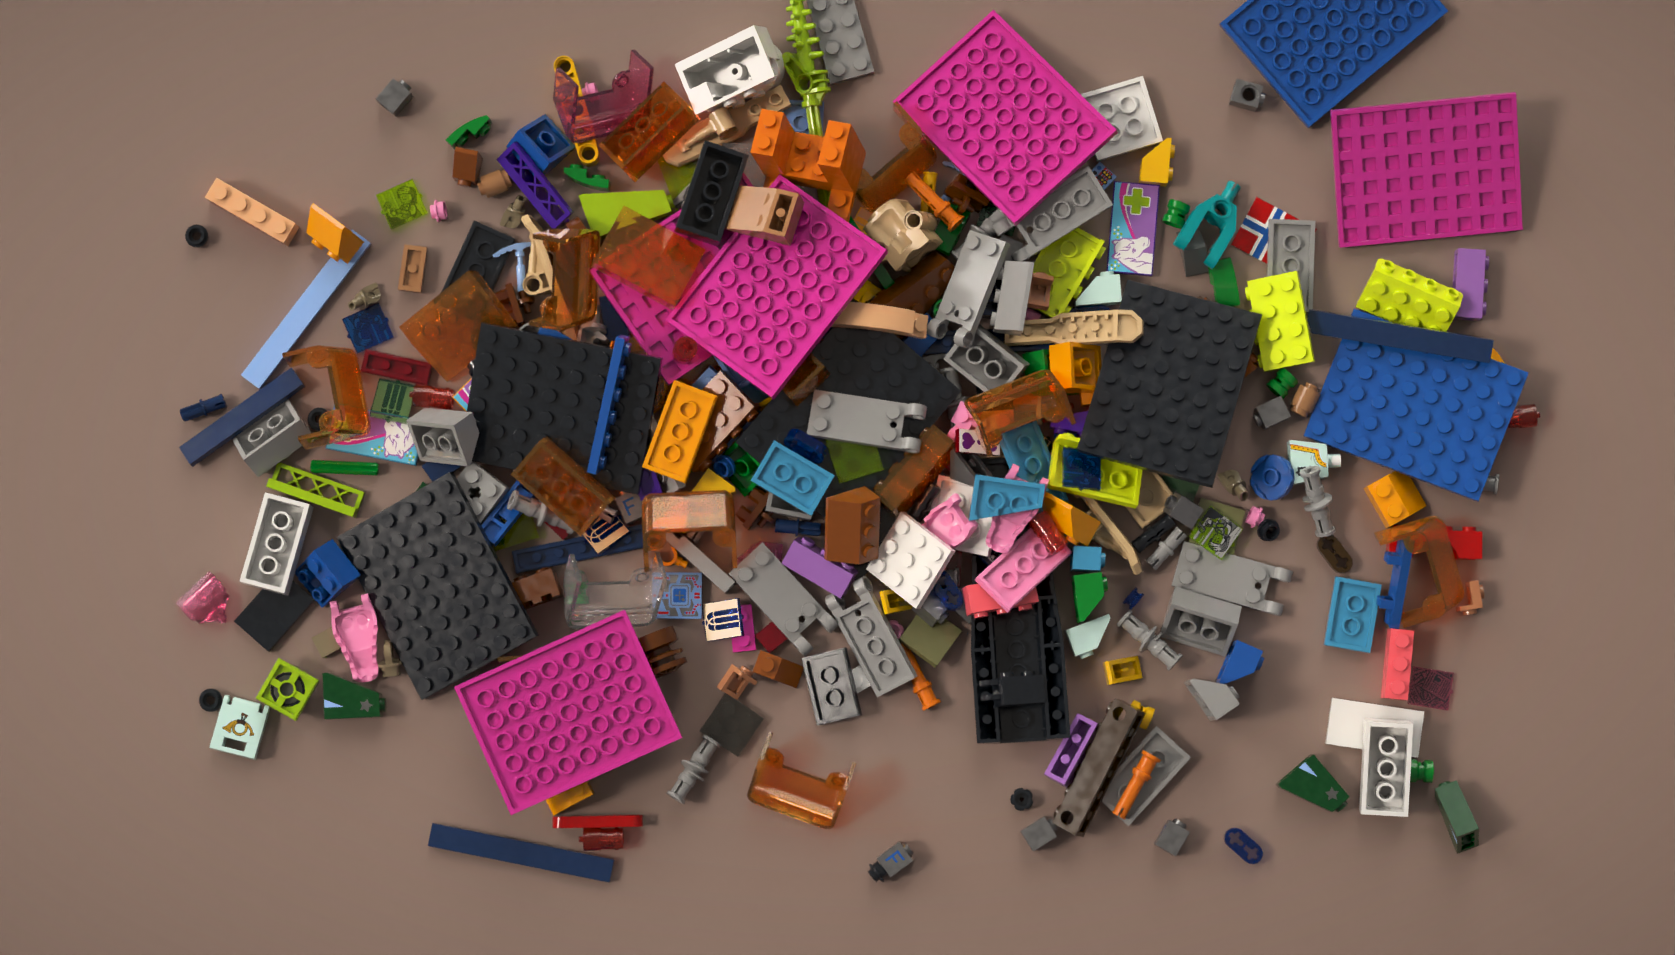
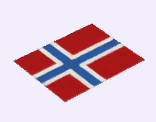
(1253, 233)

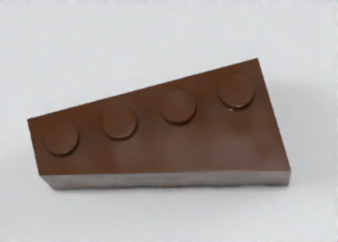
(919, 287)
(538, 588)

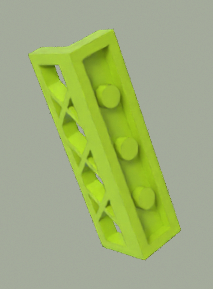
(314, 498)

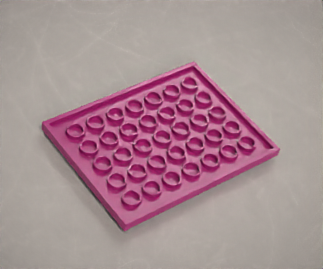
(1005, 117)
(773, 302)
(568, 712)

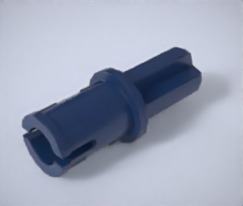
(203, 407)
(797, 527)

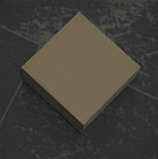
(326, 643)

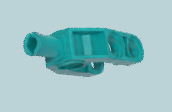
(1225, 223)

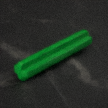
(344, 467)

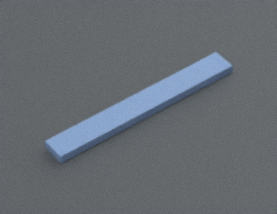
(300, 317)

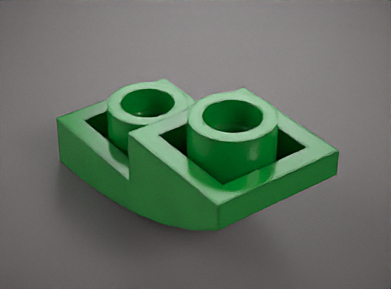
(476, 127)
(580, 176)
(950, 238)
(1224, 283)

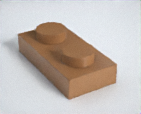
(412, 268)

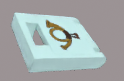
(241, 723)

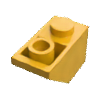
(1155, 165)

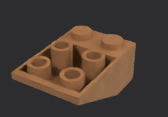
(765, 213)

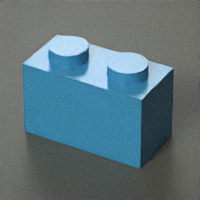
(1087, 559)

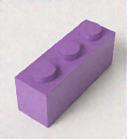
(1470, 281)
(810, 563)
(1071, 751)

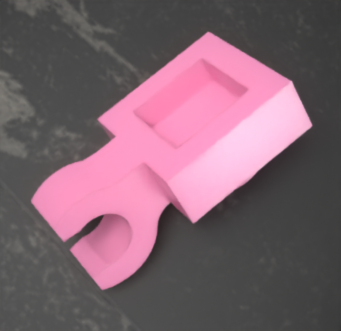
(961, 420)

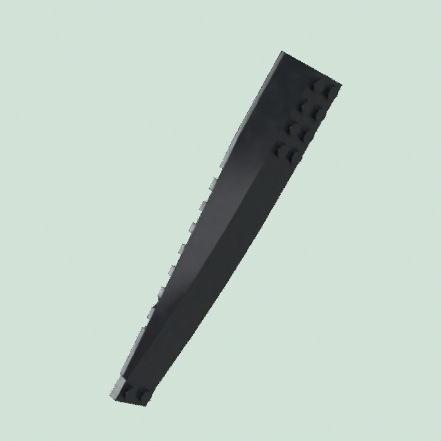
(1019, 644)

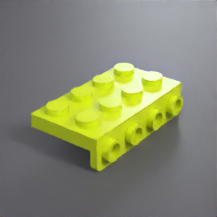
(1069, 263)
(1409, 298)
(1284, 326)
(1118, 481)

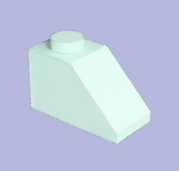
(1103, 291)
(1087, 636)

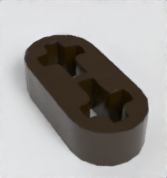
(1339, 550)

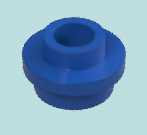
(724, 466)

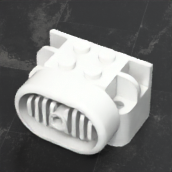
(732, 71)

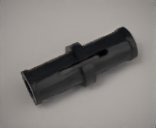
(924, 502)
(1153, 533)

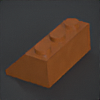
(852, 526)

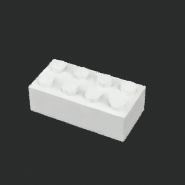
(276, 544)
(1386, 767)

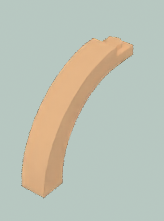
(883, 319)

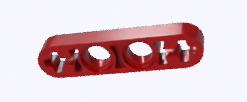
(597, 821)

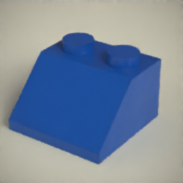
(543, 143)
(1239, 662)

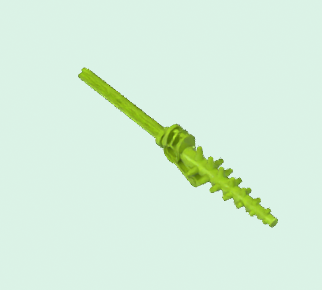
(802, 69)

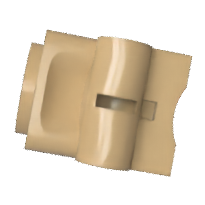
(903, 232)

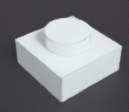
(860, 679)

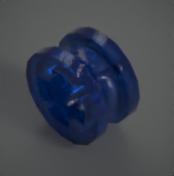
(1133, 598)

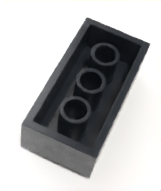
(711, 193)

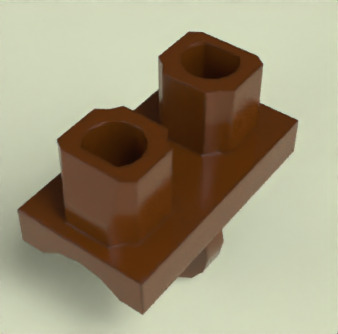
(965, 197)
(509, 296)
(748, 517)

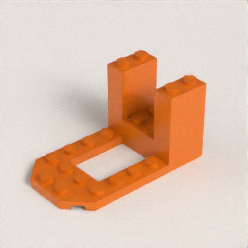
(811, 160)

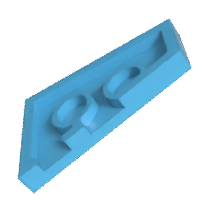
(1003, 496)

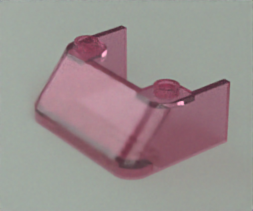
(601, 112)

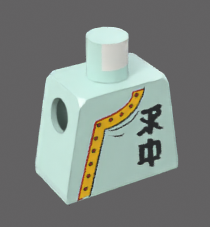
(1306, 454)

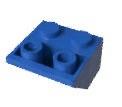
(327, 573)

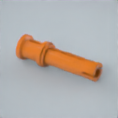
(941, 208)
(921, 686)
(1141, 773)

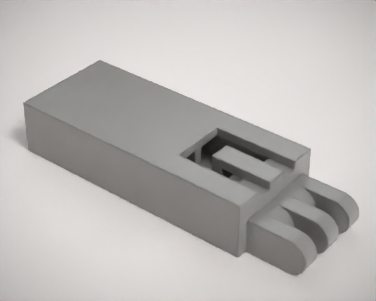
(701, 562)

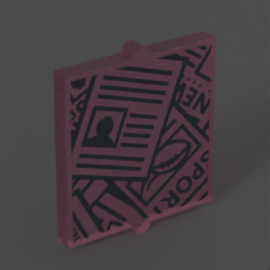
(1430, 688)

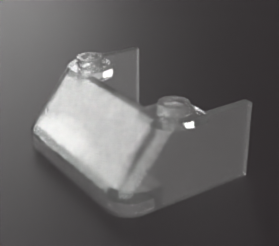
(594, 601)

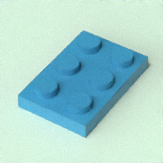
(792, 478)
(1352, 614)

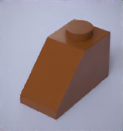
(466, 166)
(778, 669)

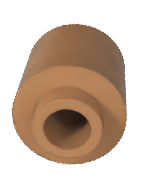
(494, 183)
(1305, 400)

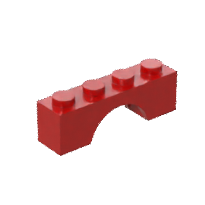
(1464, 543)

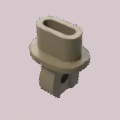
(514, 212)
(367, 296)
(1233, 484)
(389, 666)

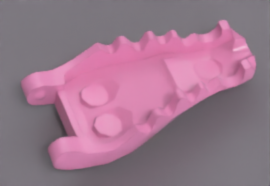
(950, 523)
(1007, 527)
(357, 636)

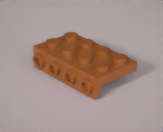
(727, 419)

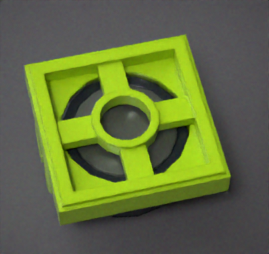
(289, 689)

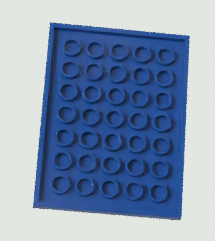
(1325, 48)
(1417, 412)

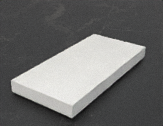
(1348, 716)

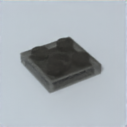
(732, 724)

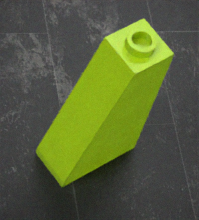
(604, 208)

